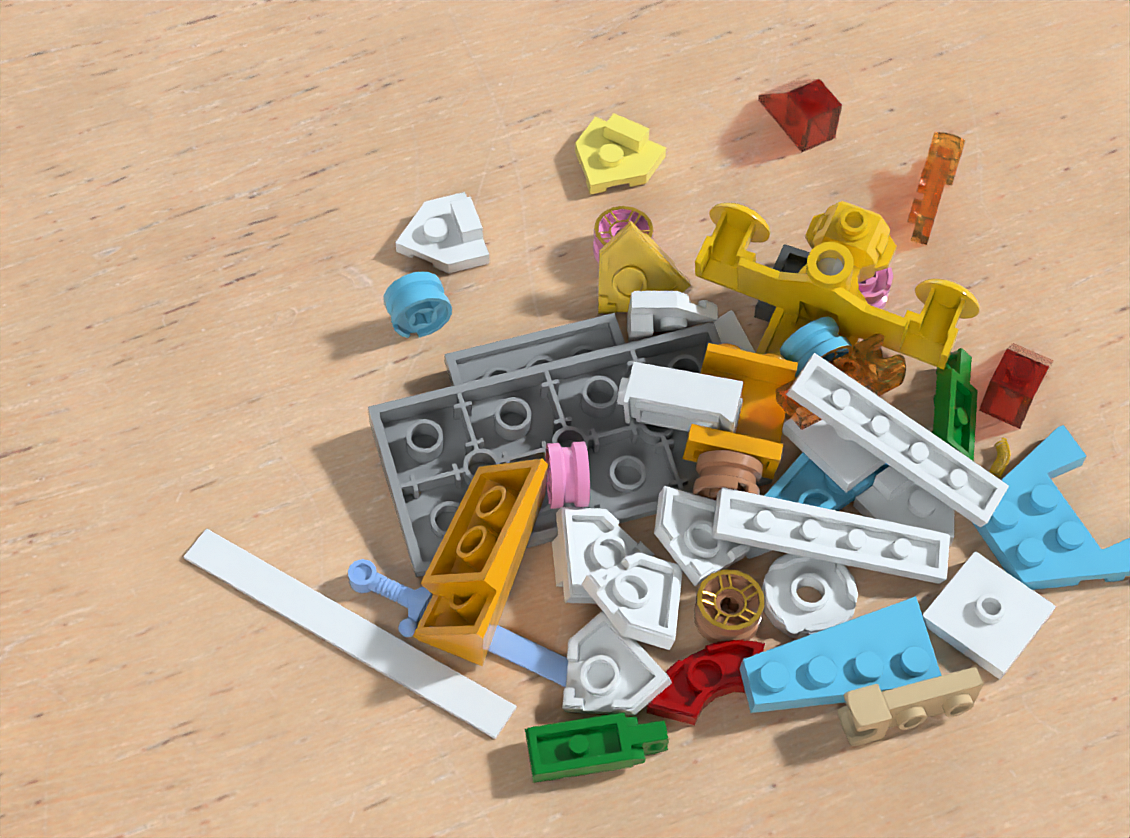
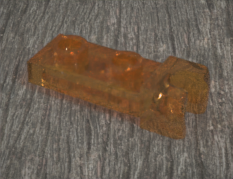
(938, 170)
(863, 365)

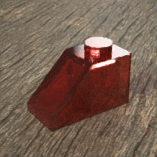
(804, 111)
(1015, 385)

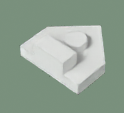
(446, 234)
(665, 313)
(904, 502)
(686, 530)
(586, 543)
(639, 597)
(609, 672)

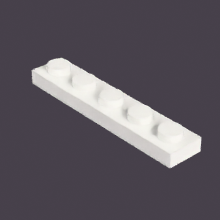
(897, 440)
(831, 535)

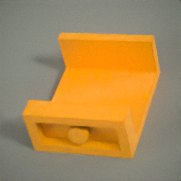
(760, 415)

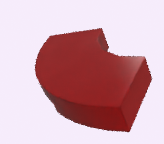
(703, 679)

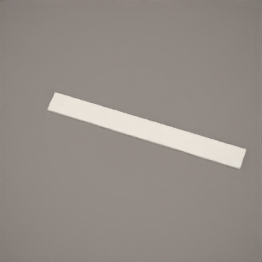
(351, 633)

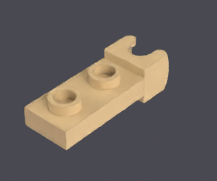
(873, 712)

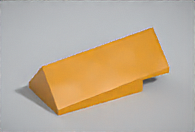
(481, 558)

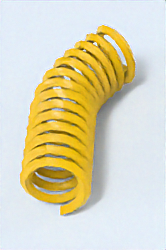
(1001, 453)

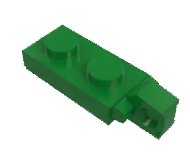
(956, 404)
(592, 745)

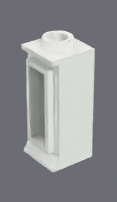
(680, 398)

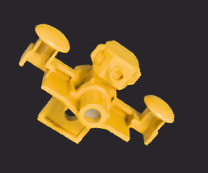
(845, 250)

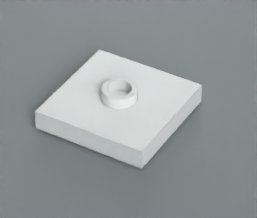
(833, 453)
(987, 615)

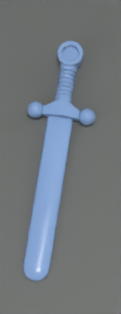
(505, 643)

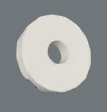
(803, 618)

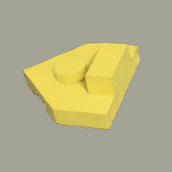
(617, 153)

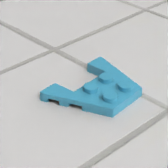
(1038, 531)

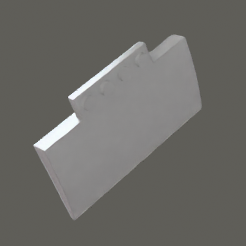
(516, 400)

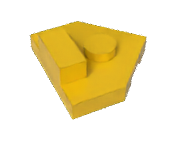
(633, 264)

